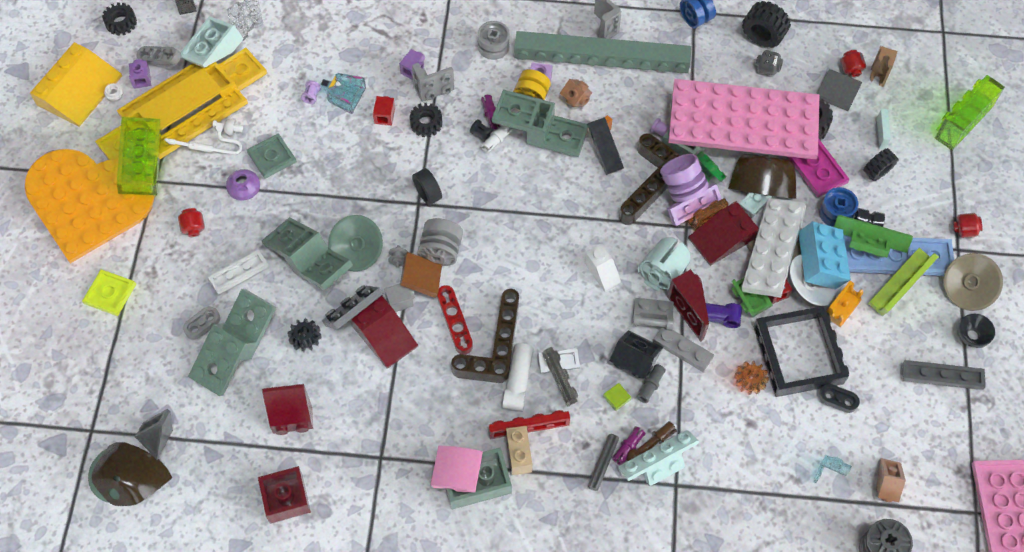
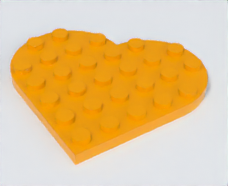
(82, 201)

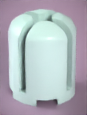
(665, 263)

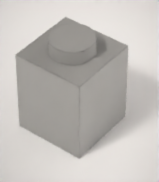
(399, 297)

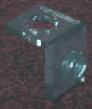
(832, 463)

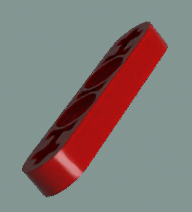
(452, 320)

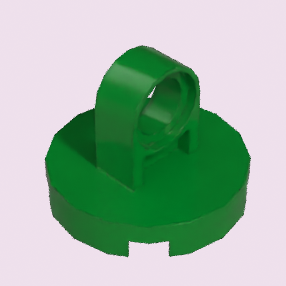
(709, 168)

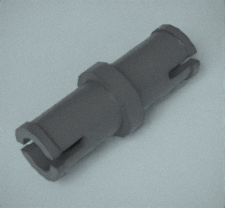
(651, 383)

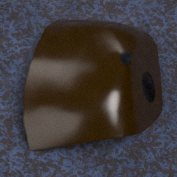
(764, 176)
(138, 474)

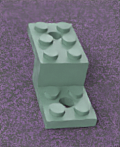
(540, 123)
(307, 253)
(232, 342)

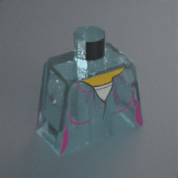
(344, 91)

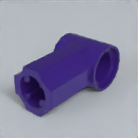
(728, 315)

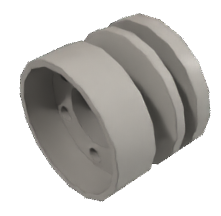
(440, 241)

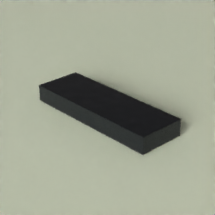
(605, 146)

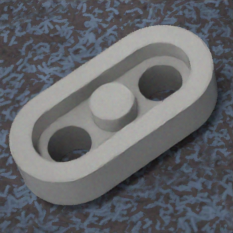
(200, 322)

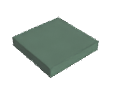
(271, 156)

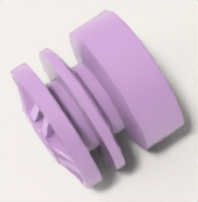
(684, 178)

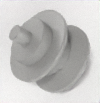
(397, 255)

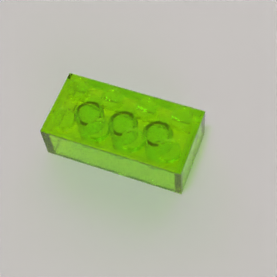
(968, 112)
(139, 156)

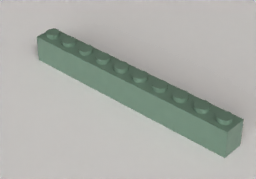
(602, 52)

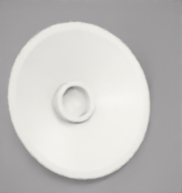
(811, 292)

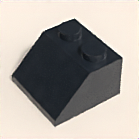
(635, 354)

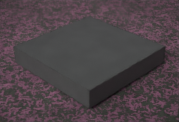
(839, 89)

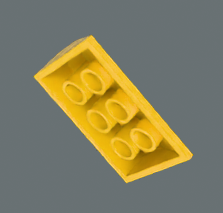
(75, 84)

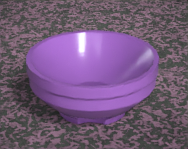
(244, 190)

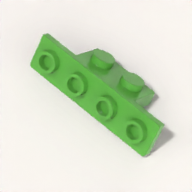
(872, 238)

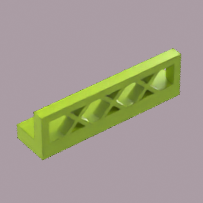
(902, 281)

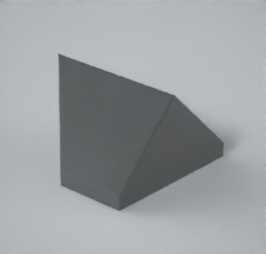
(155, 433)

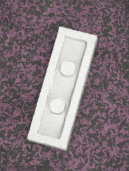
(238, 272)

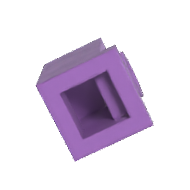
(411, 58)
(138, 70)

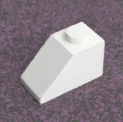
(602, 267)

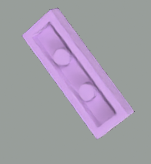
(684, 210)

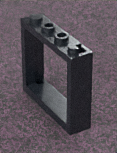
(771, 362)

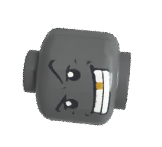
(769, 62)

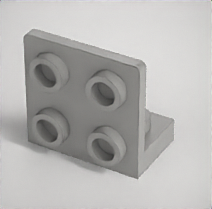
(610, 18)
(433, 84)

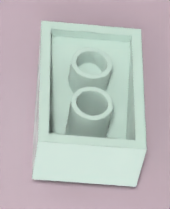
(211, 42)

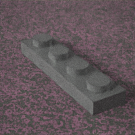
(944, 375)

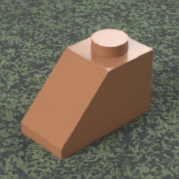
(890, 480)

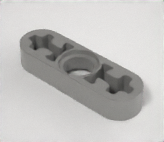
(174, 54)

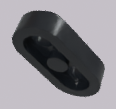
(839, 396)

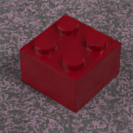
(284, 494)

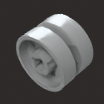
(493, 40)

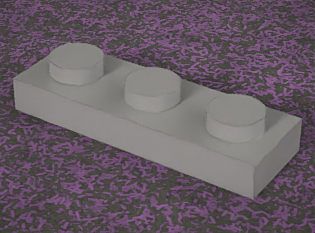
(683, 348)

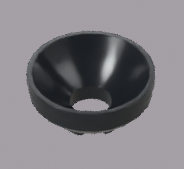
(979, 324)

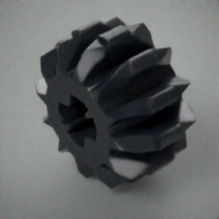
(303, 328)

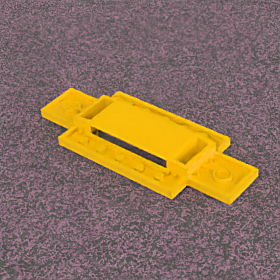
(184, 94)

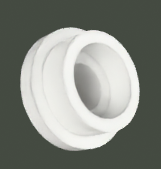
(112, 88)

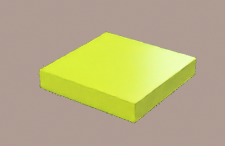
(109, 292)

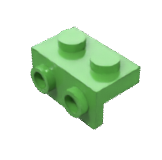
(751, 302)

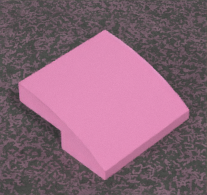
(456, 468)

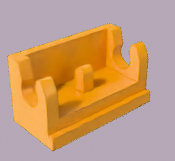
(844, 304)

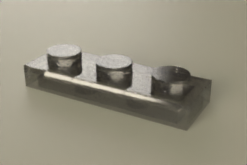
(560, 376)

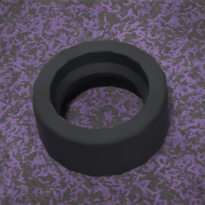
(427, 186)

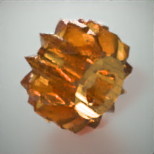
(747, 371)

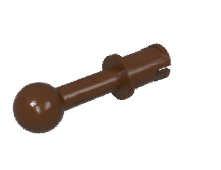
(658, 437)

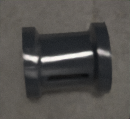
(481, 130)

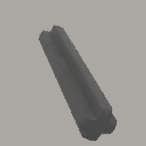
(603, 462)

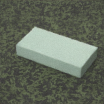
(883, 129)

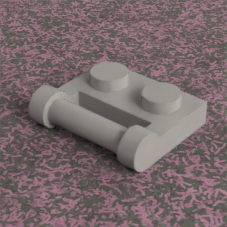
(653, 313)

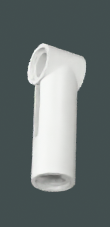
(518, 377)

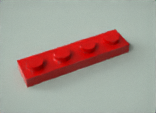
(535, 423)

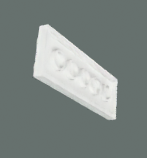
(774, 247)

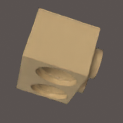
(519, 450)

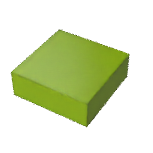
(617, 396)

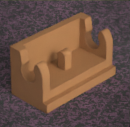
(883, 64)

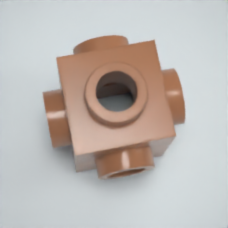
(576, 93)

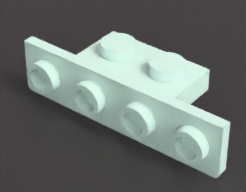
(661, 460)

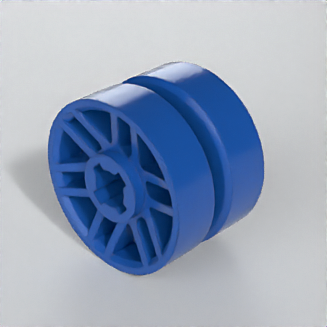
(697, 12)
(838, 202)

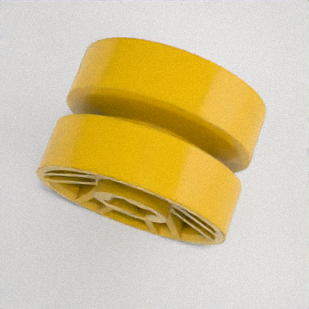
(533, 84)

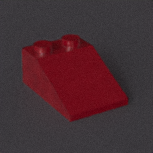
(724, 233)
(689, 301)
(384, 332)
(288, 409)

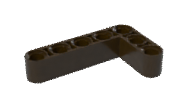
(654, 181)
(501, 344)

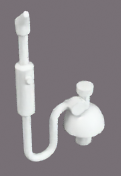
(229, 128)

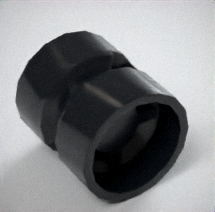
(875, 218)

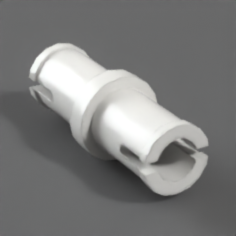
(495, 138)

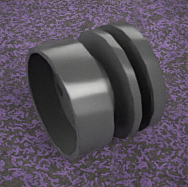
(888, 530)

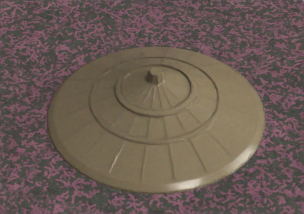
(973, 281)

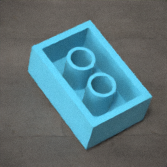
(824, 255)

